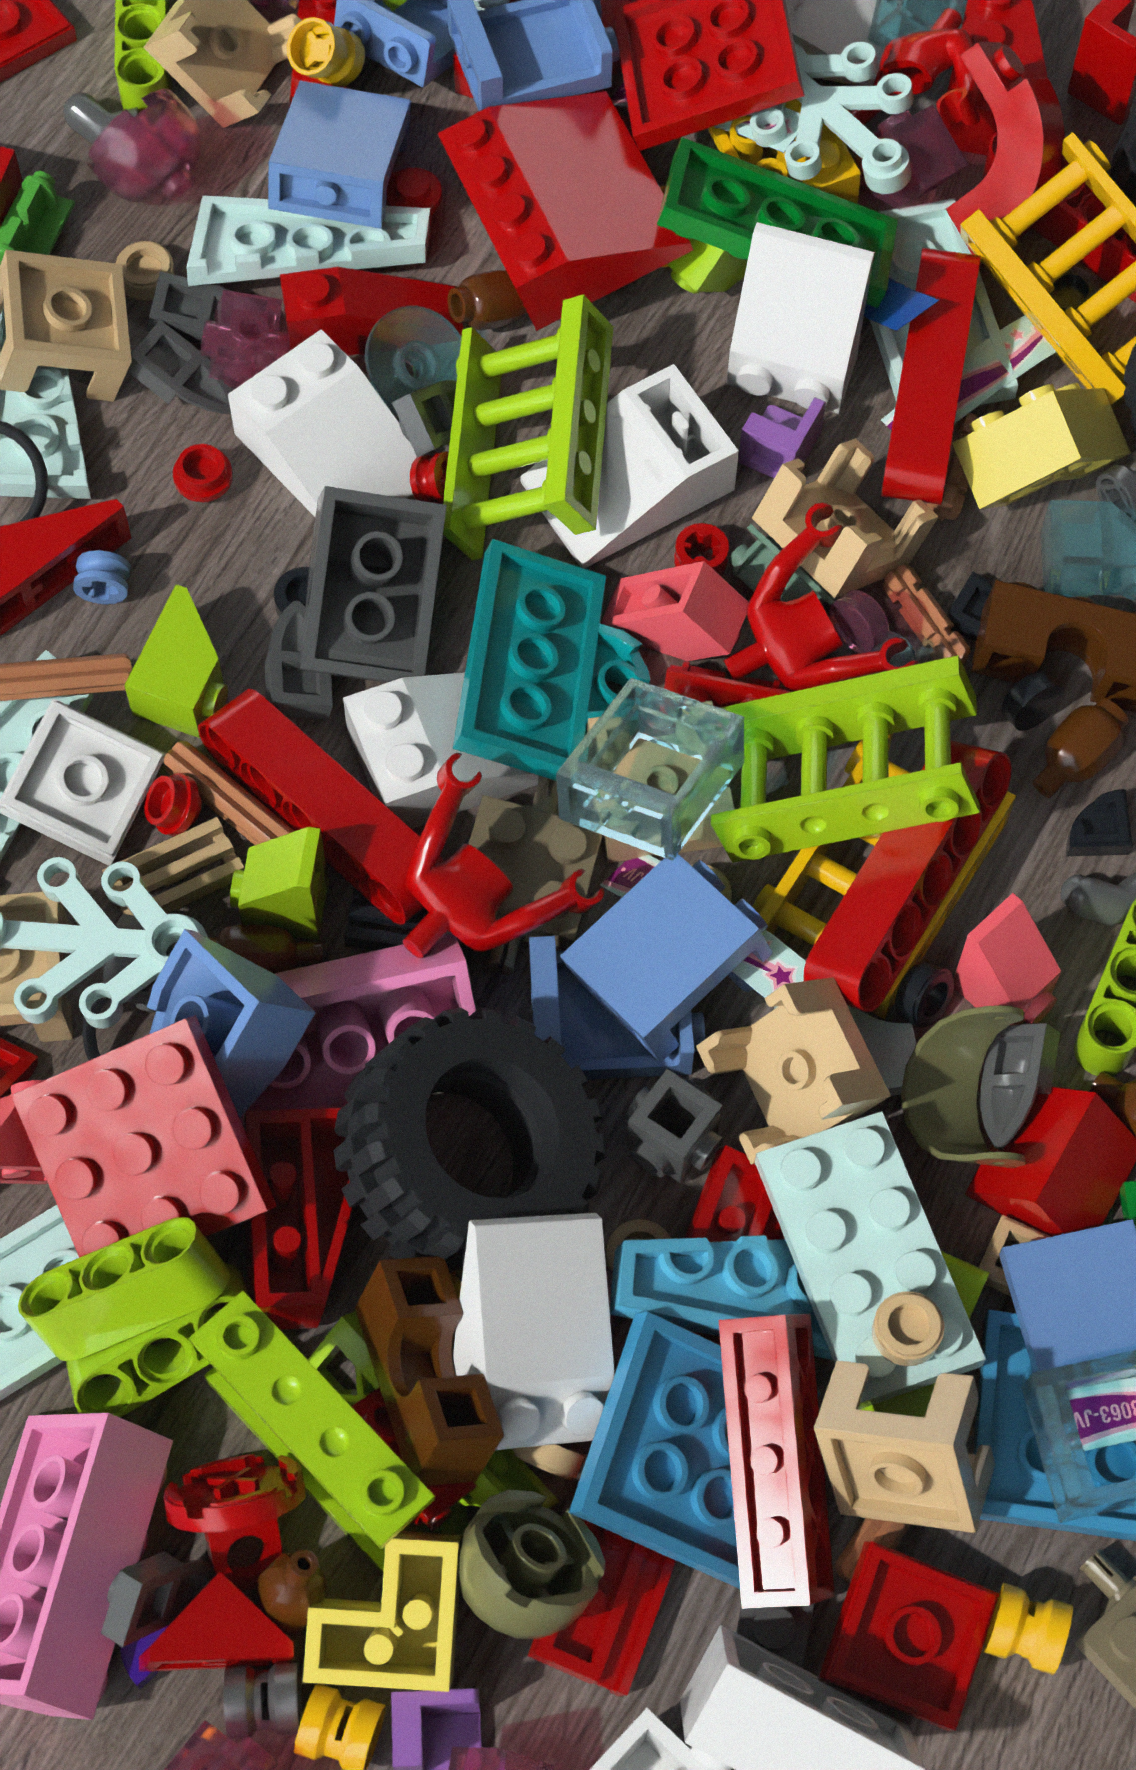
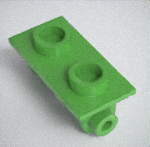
(35, 217)

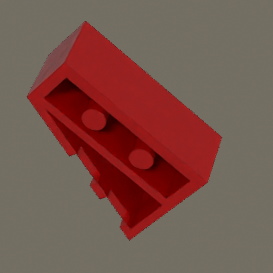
(1014, 26)
(299, 1241)

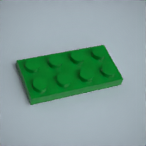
(724, 197)

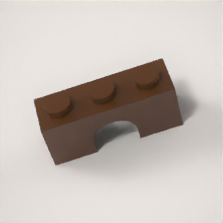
(1028, 623)
(438, 1419)

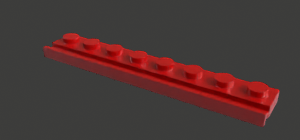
(616, 1624)

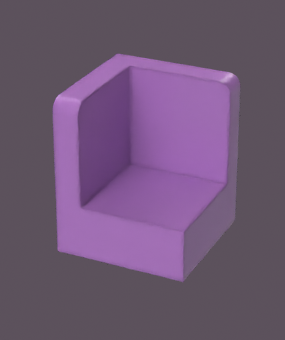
(779, 437)
(431, 1724)

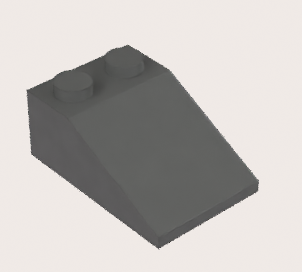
(371, 585)

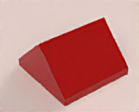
(1072, 1165)

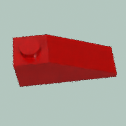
(351, 302)
(42, 554)

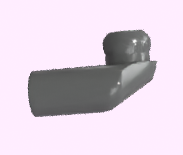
(89, 117)
(1098, 899)

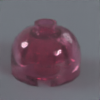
(149, 153)

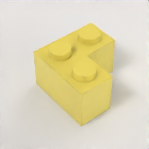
(1044, 441)
(396, 1641)

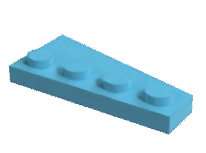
(708, 1281)

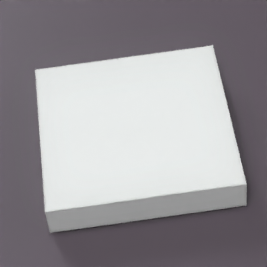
(81, 782)

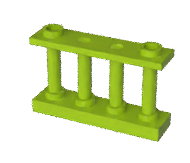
(571, 443)
(839, 714)
(305, 1418)

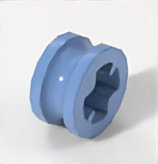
(102, 577)

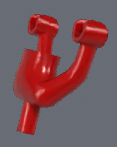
(923, 58)
(798, 633)
(469, 887)

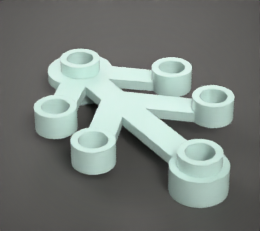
(883, 160)
(94, 942)

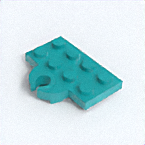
(538, 661)

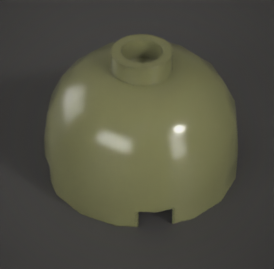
(527, 1565)

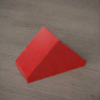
(218, 1631)

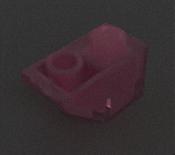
(930, 150)

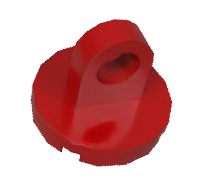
(234, 1501)

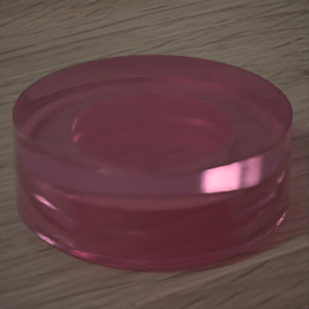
(859, 621)

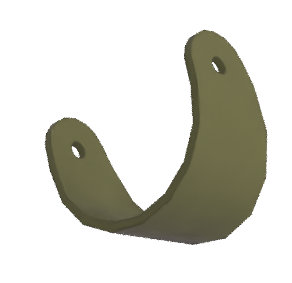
(943, 1086)

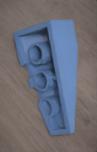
(242, 1010)

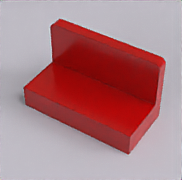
(1106, 61)

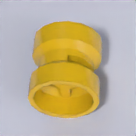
(325, 52)
(1029, 1629)
(324, 1724)

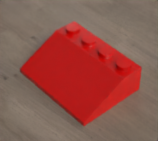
(562, 198)

